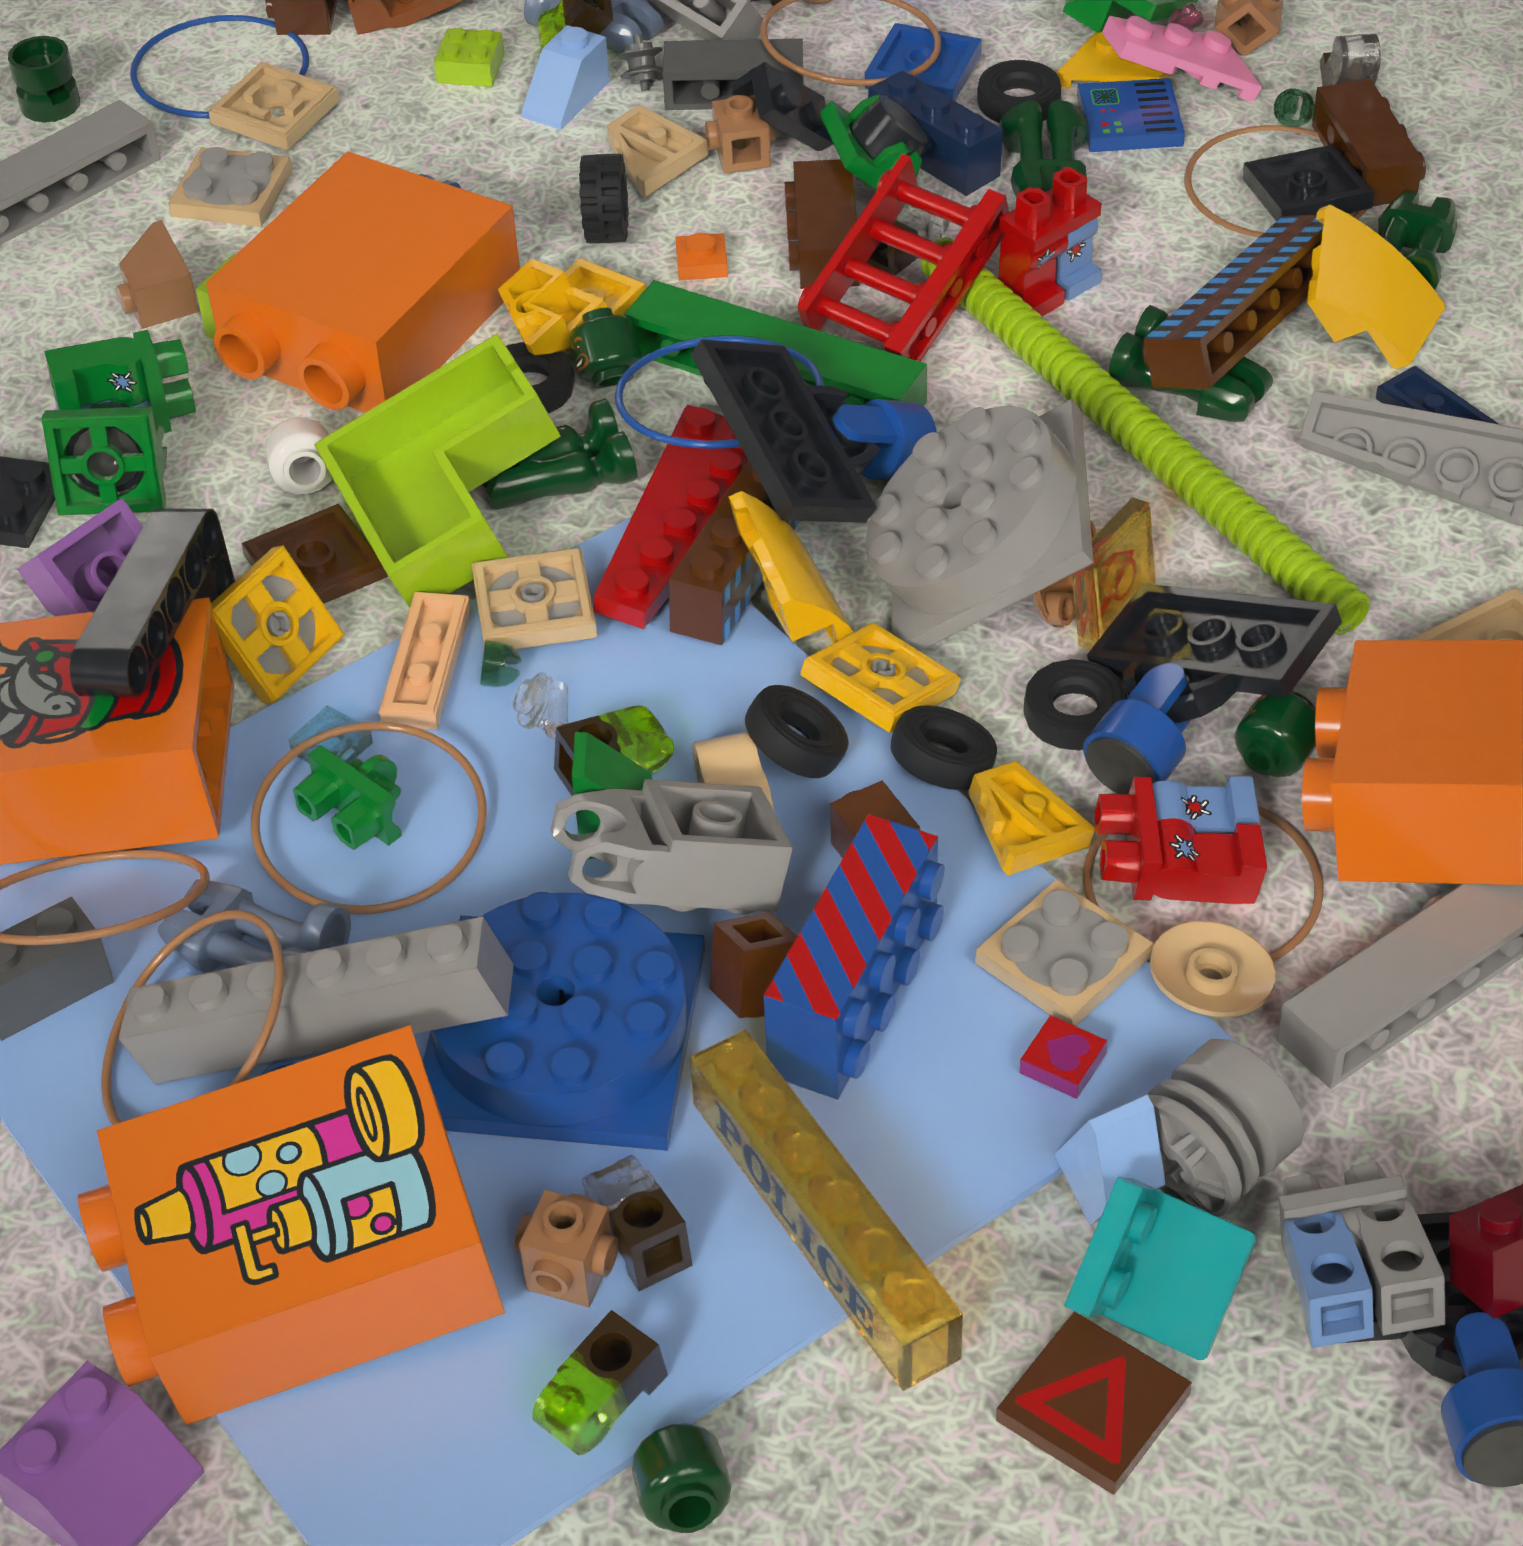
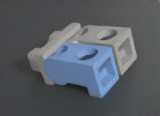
(1356, 1248)

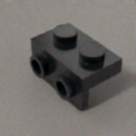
(786, 104)

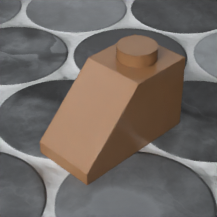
(156, 280)

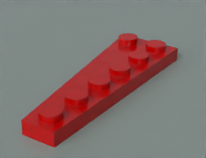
(668, 518)

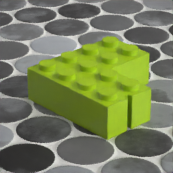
(422, 453)

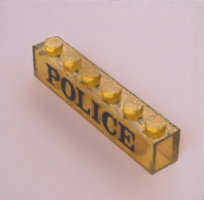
(827, 1210)

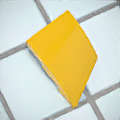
(1370, 287)
(551, 302)
(788, 572)

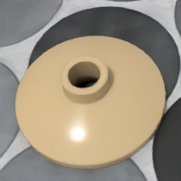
(1212, 969)

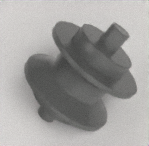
(641, 62)

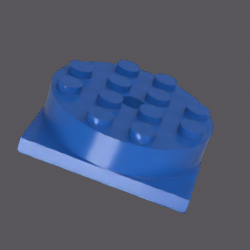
(588, 1029)

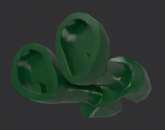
(1022, 134)
(1421, 229)
(1227, 400)

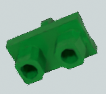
(358, 790)

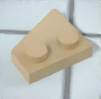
(654, 148)

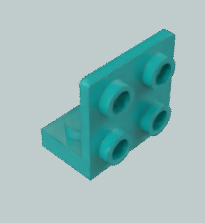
(1161, 1268)

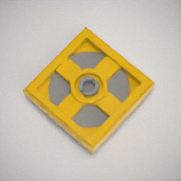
(274, 624)
(879, 675)

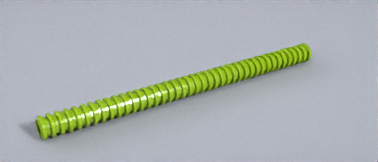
(1161, 449)

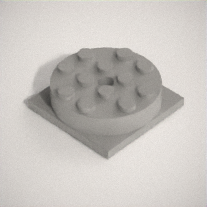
(981, 519)

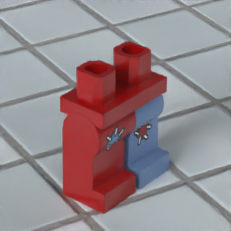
(1050, 242)
(1184, 841)

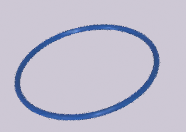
(201, 114)
(688, 344)

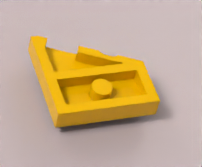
(1100, 62)
(1026, 818)

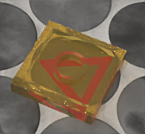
(1120, 566)

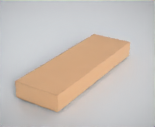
(425, 660)

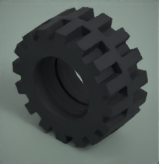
(604, 198)

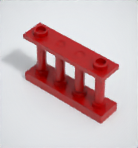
(930, 301)

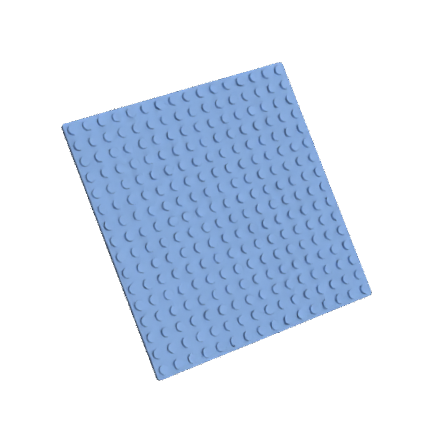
(935, 1127)

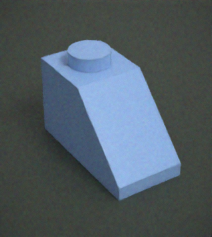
(567, 77)
(1109, 1147)

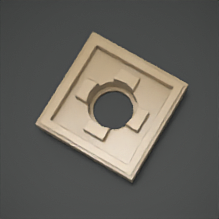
(268, 87)

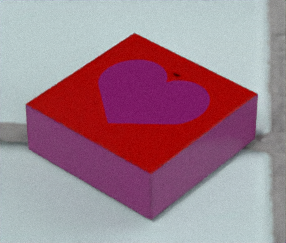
(1063, 1056)

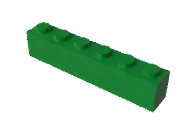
(675, 315)

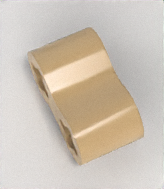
(730, 762)

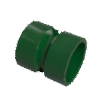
(44, 78)

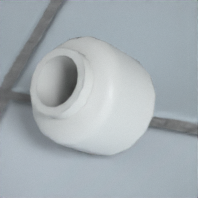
(294, 458)

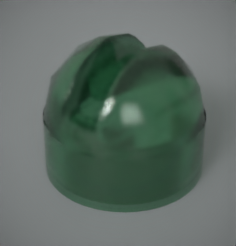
(1287, 105)
(494, 671)

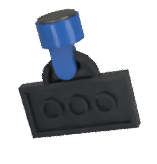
(805, 437)
(1185, 658)
(1485, 1365)

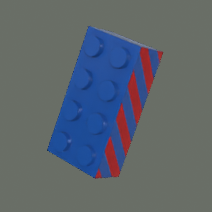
(854, 956)

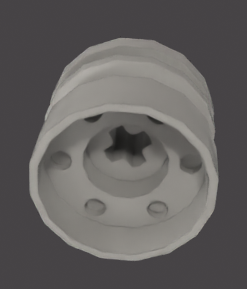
(1223, 1125)

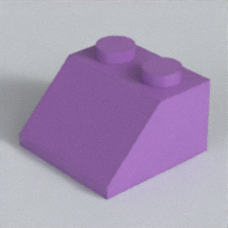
(82, 565)
(95, 1465)

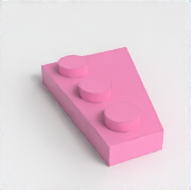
(1173, 46)

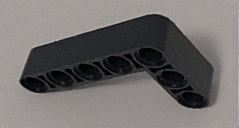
(169, 565)

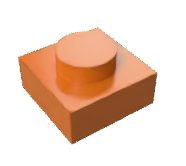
(701, 256)

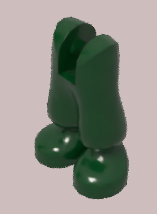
(570, 463)

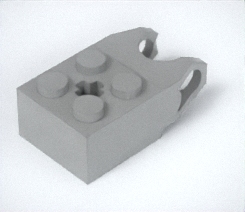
(680, 846)

